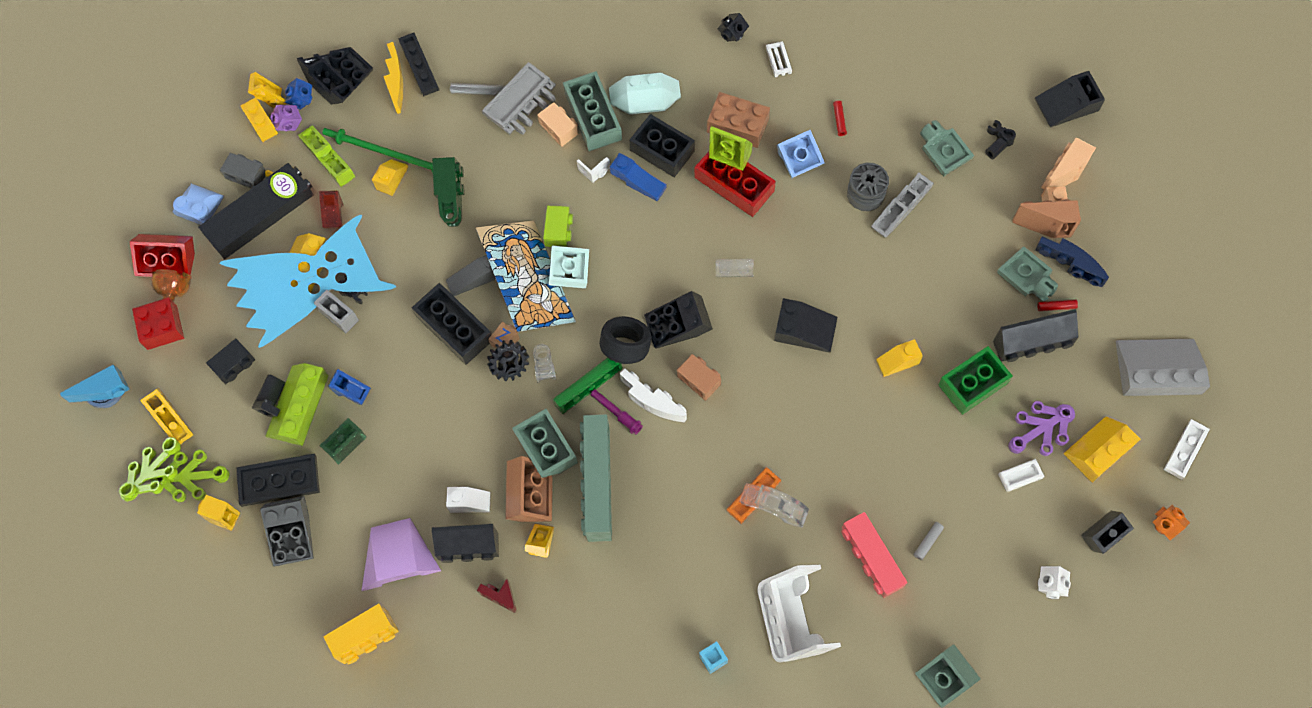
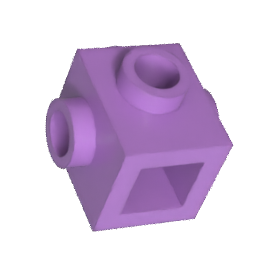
(285, 118)

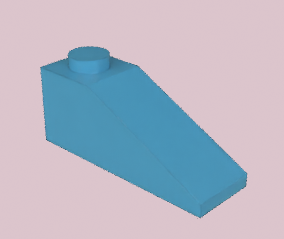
(101, 386)

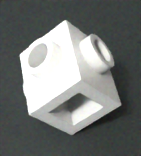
(1054, 581)

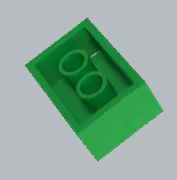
(975, 380)

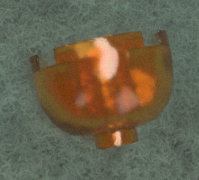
(170, 284)

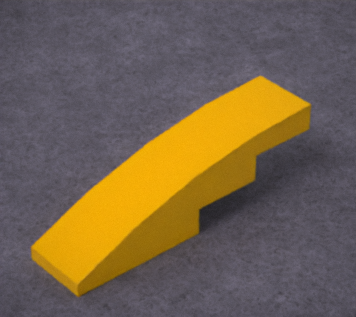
(395, 79)

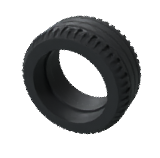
(626, 328)

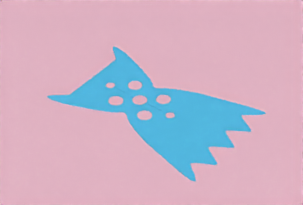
(270, 275)

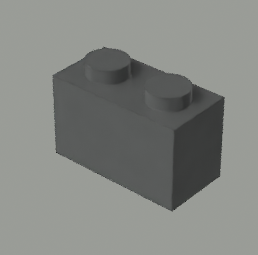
(242, 170)

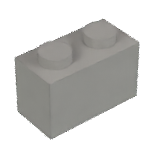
(336, 311)

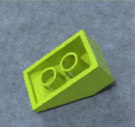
(729, 148)

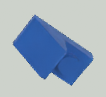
(349, 387)

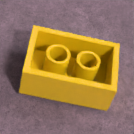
(361, 634)

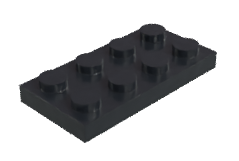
(277, 480)

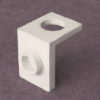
(597, 172)

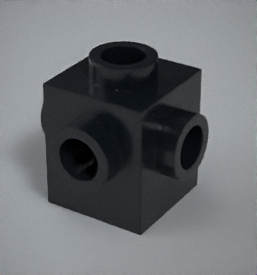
(733, 27)

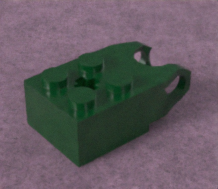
(448, 188)

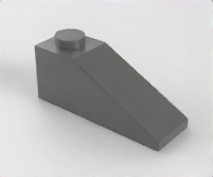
(471, 276)

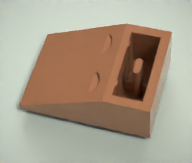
(1049, 218)

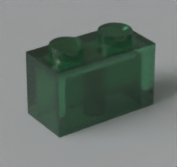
(343, 441)

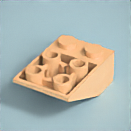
(1069, 164)

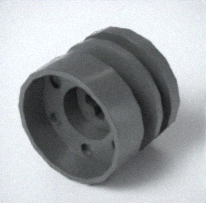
(867, 186)

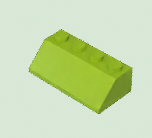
(298, 403)

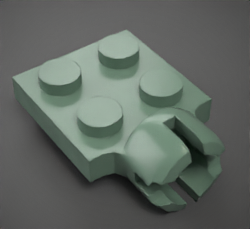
(944, 148)
(1028, 274)

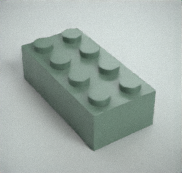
(592, 111)

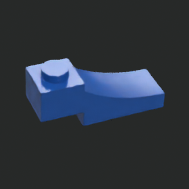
(636, 177)

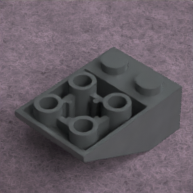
(288, 530)

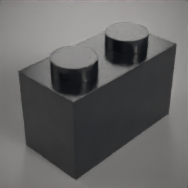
(230, 361)
(1107, 532)

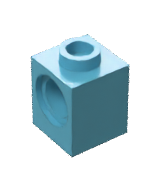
(713, 657)

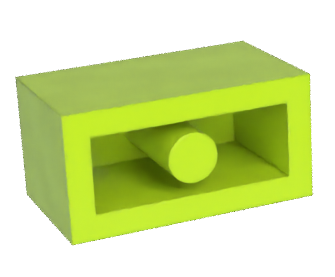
(557, 226)

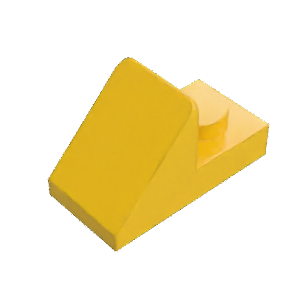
(539, 540)

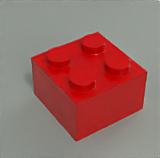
(158, 323)

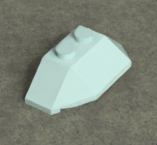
(644, 93)

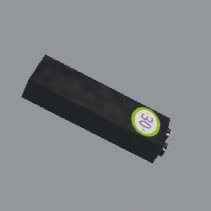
(256, 210)

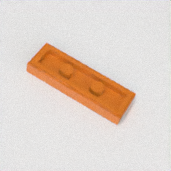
(742, 512)

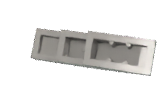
(902, 205)

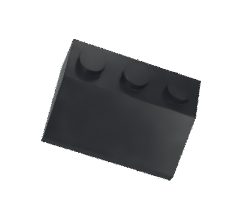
(465, 542)

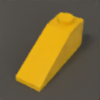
(166, 416)

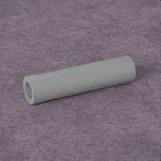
(928, 541)

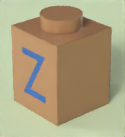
(504, 332)

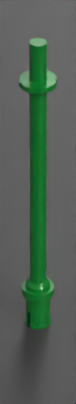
(341, 136)

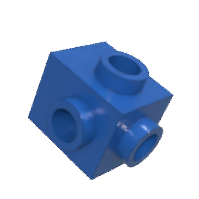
(298, 93)

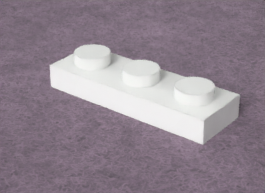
(1186, 449)

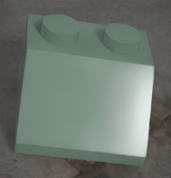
(948, 676)

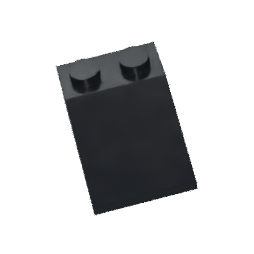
(805, 326)

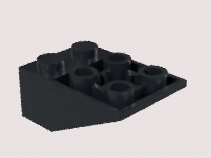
(1070, 99)
(678, 320)

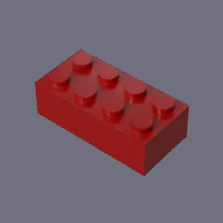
(743, 188)

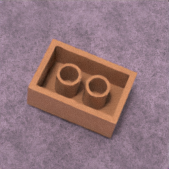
(739, 117)

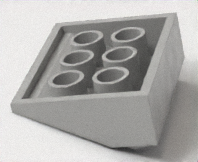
(1161, 367)

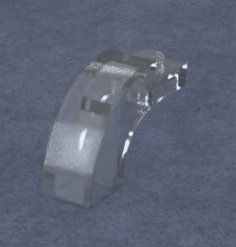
(775, 502)

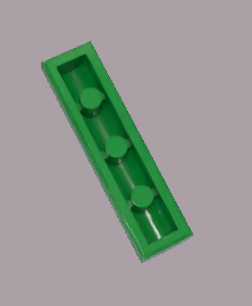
(586, 384)

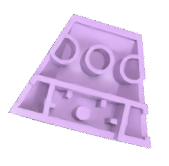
(396, 554)

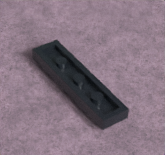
(418, 64)

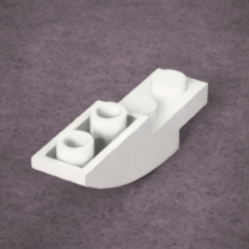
(657, 403)

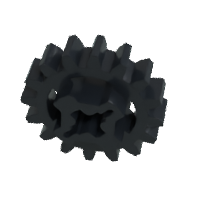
(508, 360)

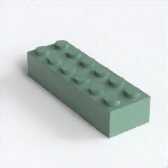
(597, 478)

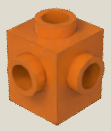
(1170, 521)

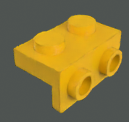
(265, 90)

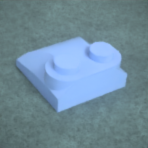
(800, 153)
(197, 204)

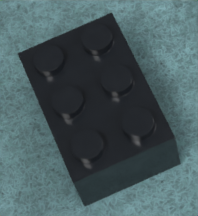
(662, 145)

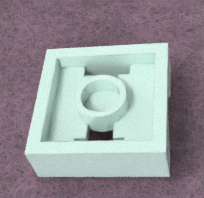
(564, 265)

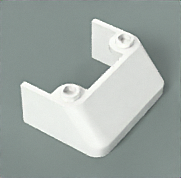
(785, 615)

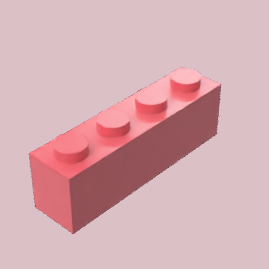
(874, 555)

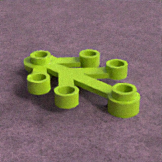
(186, 476)
(134, 486)

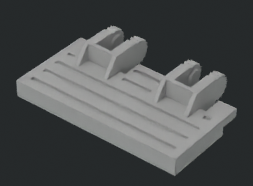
(520, 95)

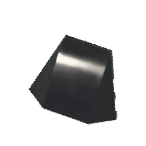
(335, 73)

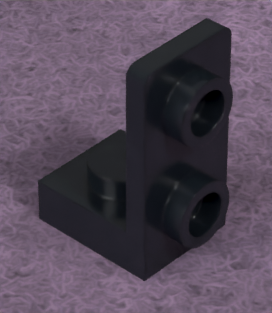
(268, 396)

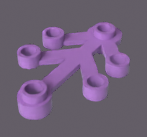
(1044, 426)

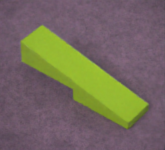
(327, 156)

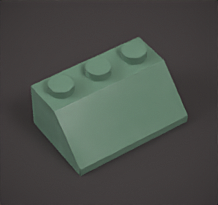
(545, 444)

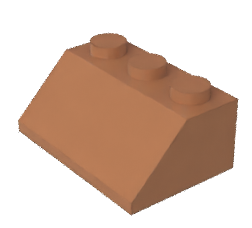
(527, 492)

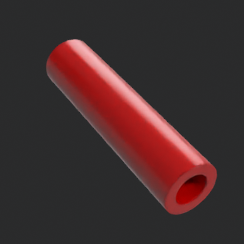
(839, 116)
(1057, 305)

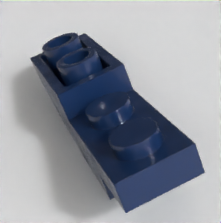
(1080, 262)

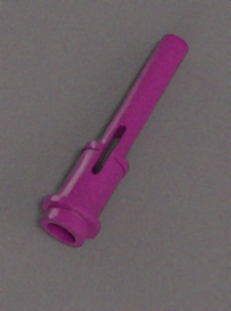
(623, 417)

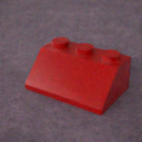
(162, 253)

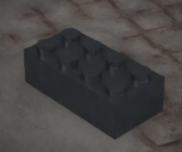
(452, 323)

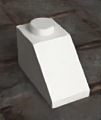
(467, 500)

